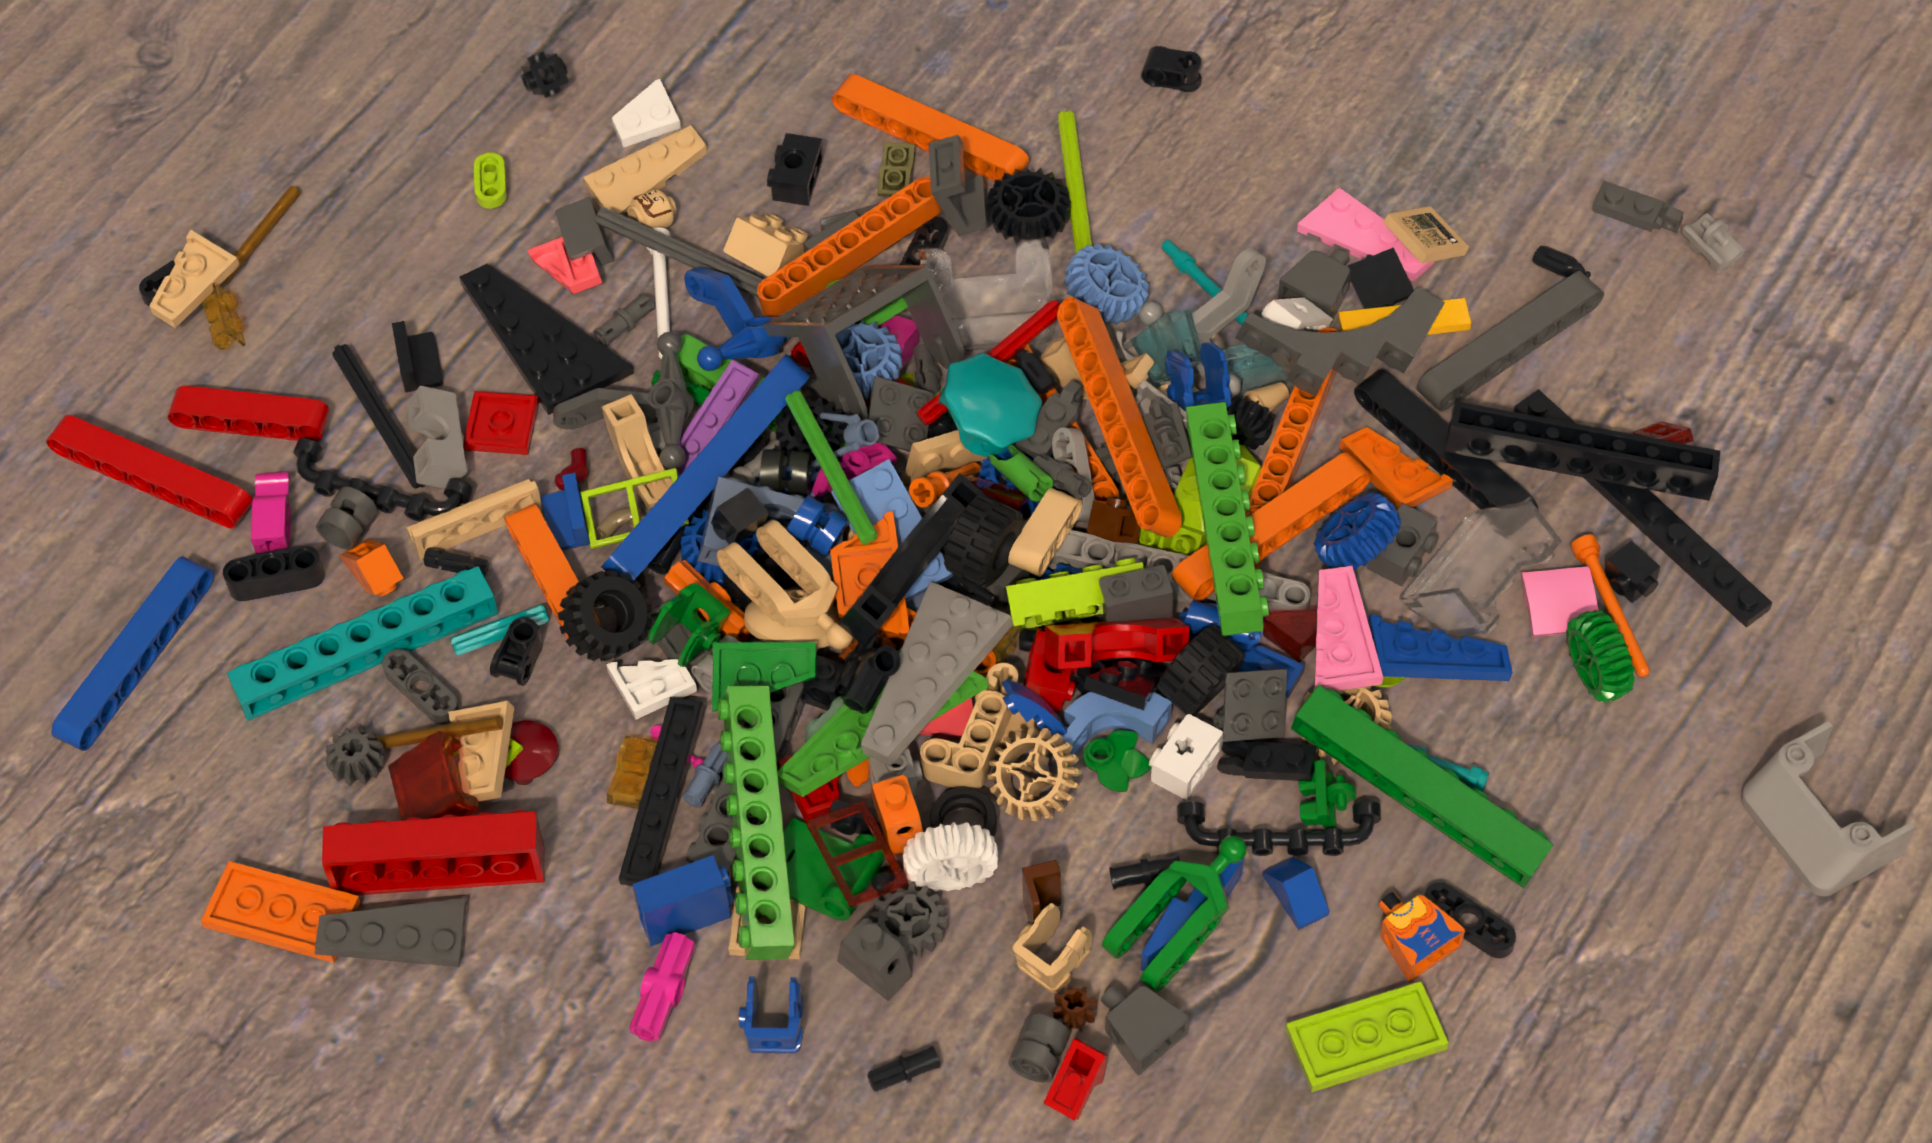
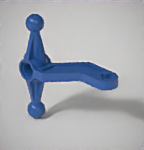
(748, 333)

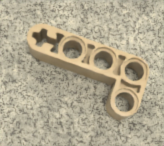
(980, 726)

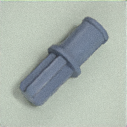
(705, 777)

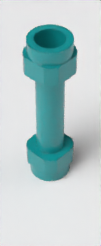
(1474, 777)

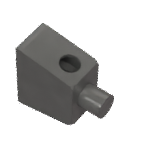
(1319, 280)
(870, 953)
(1142, 1025)

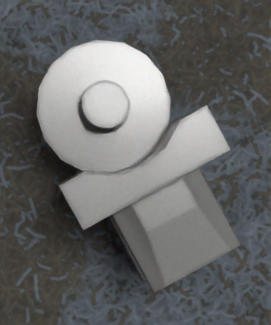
(1714, 242)

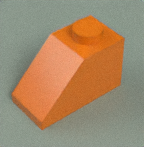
(372, 567)

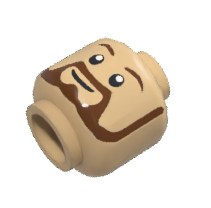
(652, 209)

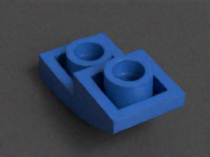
(1031, 706)

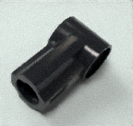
(869, 679)

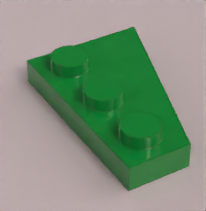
(761, 664)

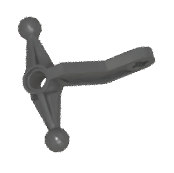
(665, 403)

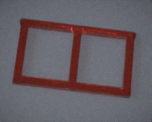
(879, 844)

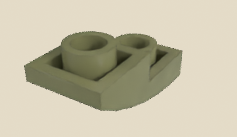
(896, 168)

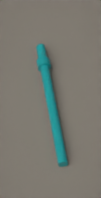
(1186, 264)

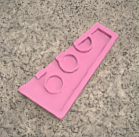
(1357, 228)
(1343, 636)

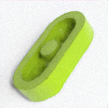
(490, 180)

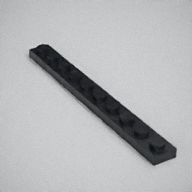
(1670, 533)

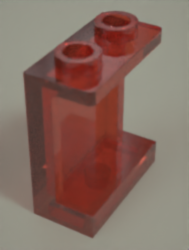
(429, 782)

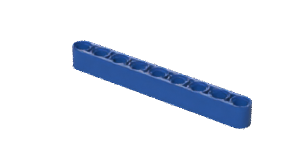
(702, 473)

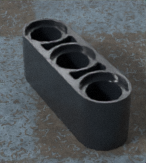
(259, 569)

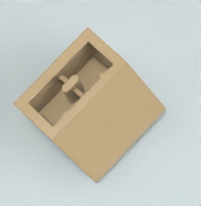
(764, 242)

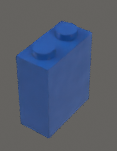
(683, 899)

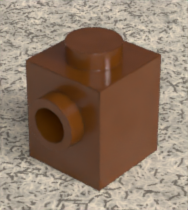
(1113, 521)

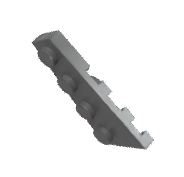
(397, 933)

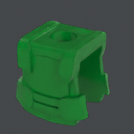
(684, 610)

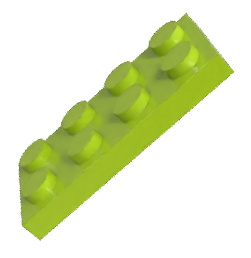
(1366, 1036)

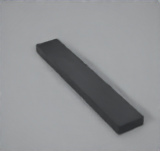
(662, 791)

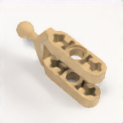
(770, 595)

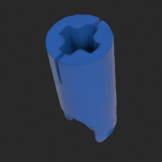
(1203, 616)

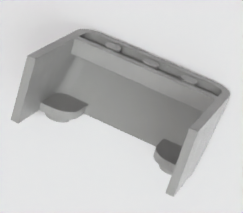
(1805, 831)

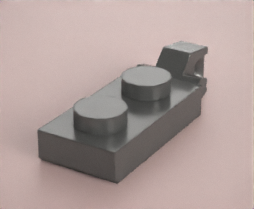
(1636, 209)
(1057, 412)

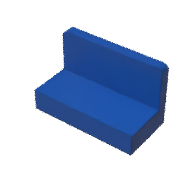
(566, 515)

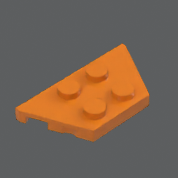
(856, 566)

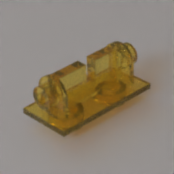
(222, 307)

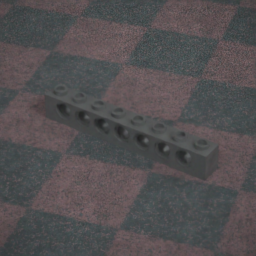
(715, 825)

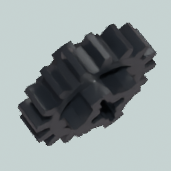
(798, 441)

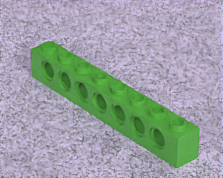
(1224, 519)
(753, 706)

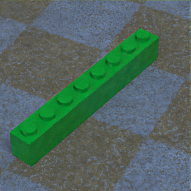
(1422, 786)

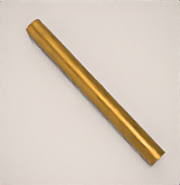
(264, 227)
(454, 730)

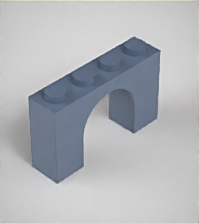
(780, 508)

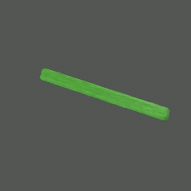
(831, 467)

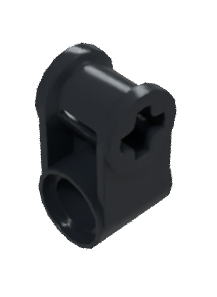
(1170, 67)
(517, 657)

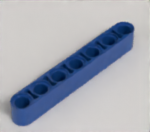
(132, 653)

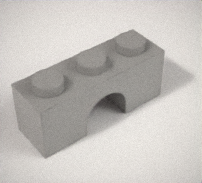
(442, 454)

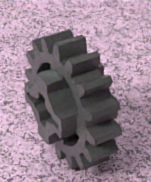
(906, 905)

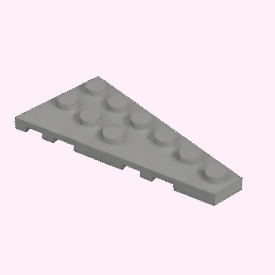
(937, 656)

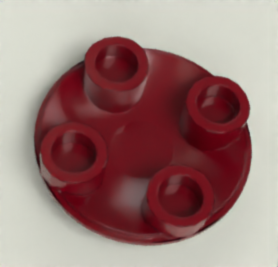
(538, 751)

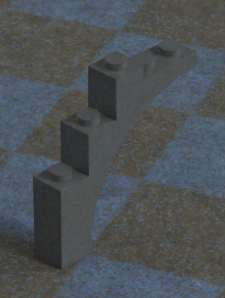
(1348, 352)

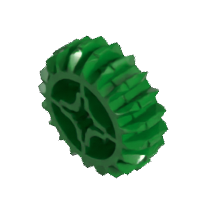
(1600, 655)

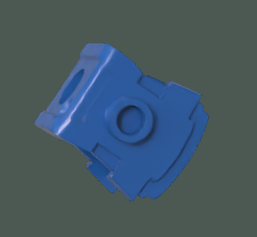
(1182, 377)
(772, 1039)

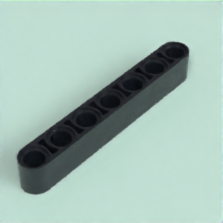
(1427, 437)

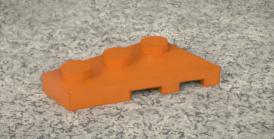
(1393, 472)

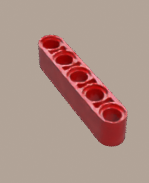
(248, 413)

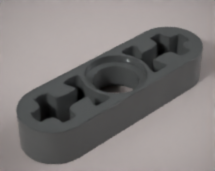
(417, 672)

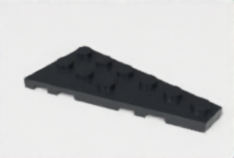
(543, 345)

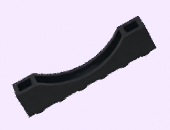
(908, 561)

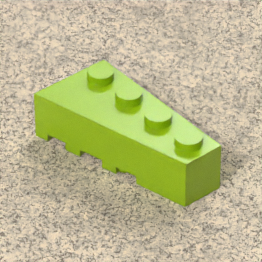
(1062, 595)

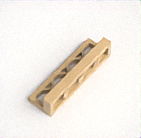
(473, 518)

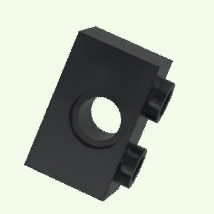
(796, 169)

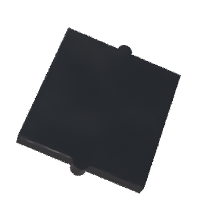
(1380, 280)

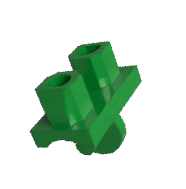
(1327, 794)

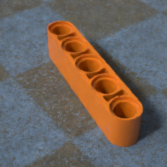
(542, 556)

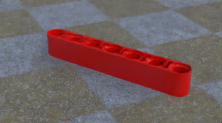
(149, 471)

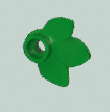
(1121, 760)

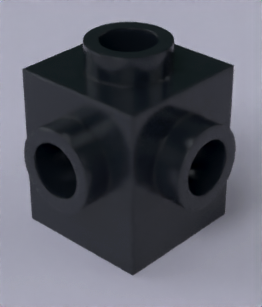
(554, 70)

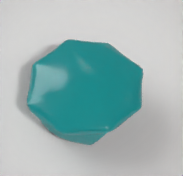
(990, 404)

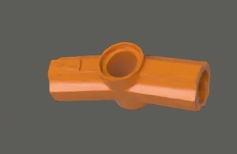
(684, 574)

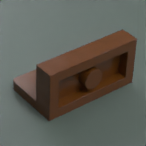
(1041, 887)

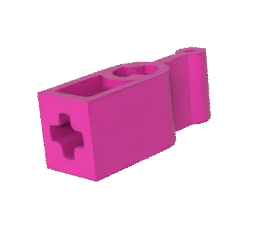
(854, 464)
(271, 512)

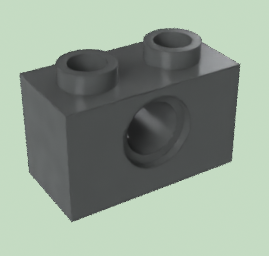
(1400, 562)

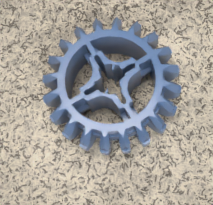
(1107, 282)
(875, 351)

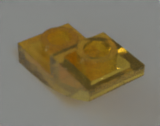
(631, 772)

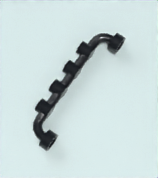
(385, 497)
(1297, 840)

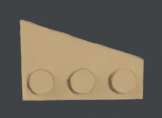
(191, 279)
(484, 754)

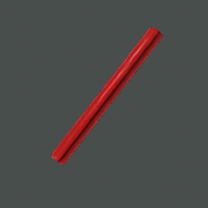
(1003, 352)

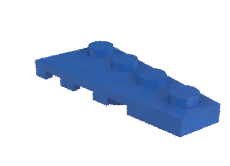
(1436, 655)

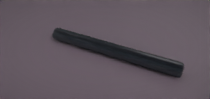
(377, 411)

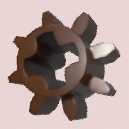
(1075, 1008)

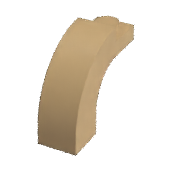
(1061, 364)
(634, 447)

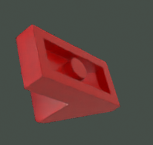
(1076, 1078)

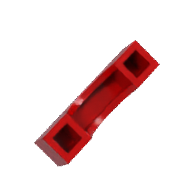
(1089, 642)

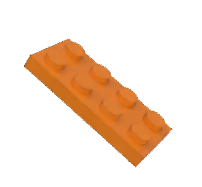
(273, 908)

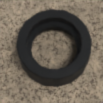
(964, 798)

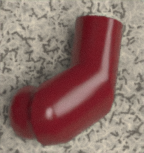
(578, 466)

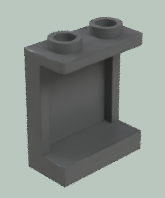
(958, 197)
(1137, 595)

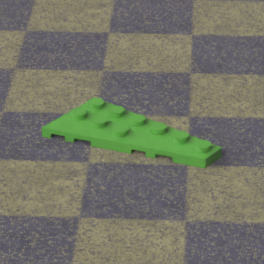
(837, 743)

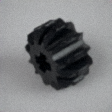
(1251, 421)

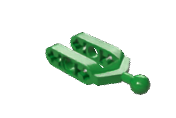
(1159, 895)

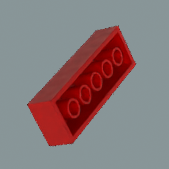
(434, 853)

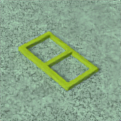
(629, 486)

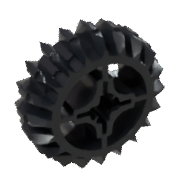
(1026, 196)

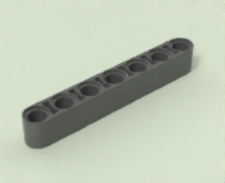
(1510, 341)

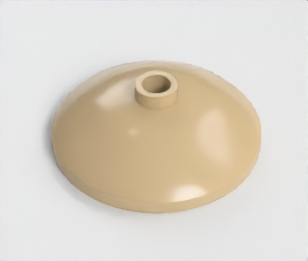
(772, 631)

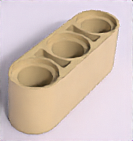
(1045, 532)

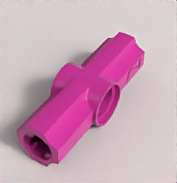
(662, 987)

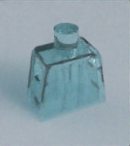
(1168, 333)

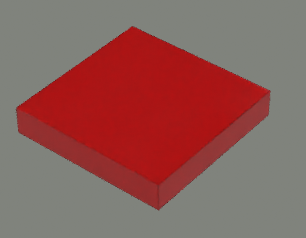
(501, 423)

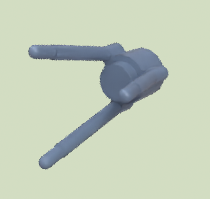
(856, 435)

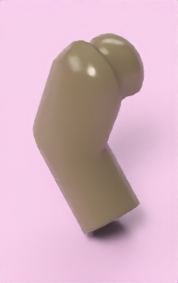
(615, 521)

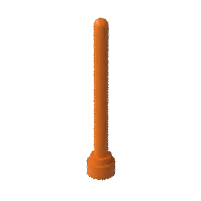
(1587, 551)

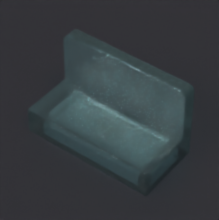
(1252, 368)

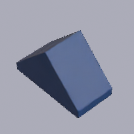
(1297, 891)

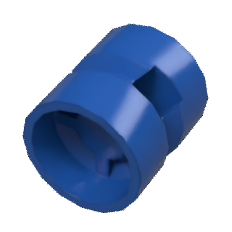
(806, 520)

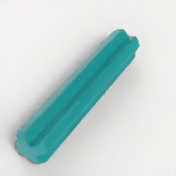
(495, 630)

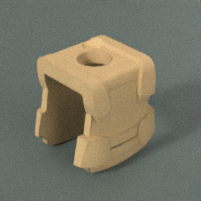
(1057, 975)

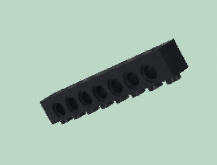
(1583, 451)

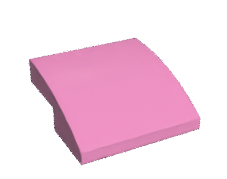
(1557, 598)

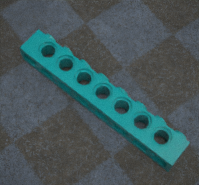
(355, 657)

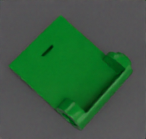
(811, 878)

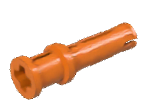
(927, 490)

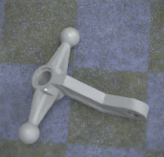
(1223, 307)

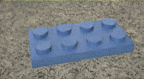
(883, 491)

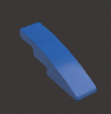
(1179, 912)

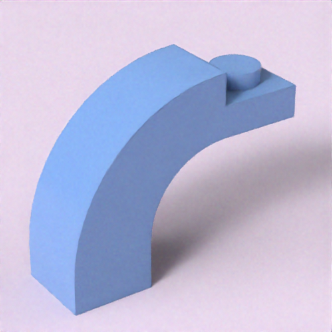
(1097, 713)

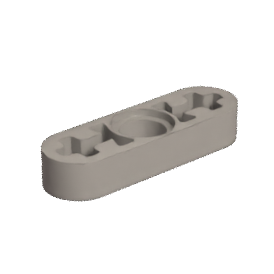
(1077, 450)

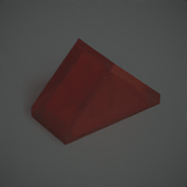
(1292, 631)

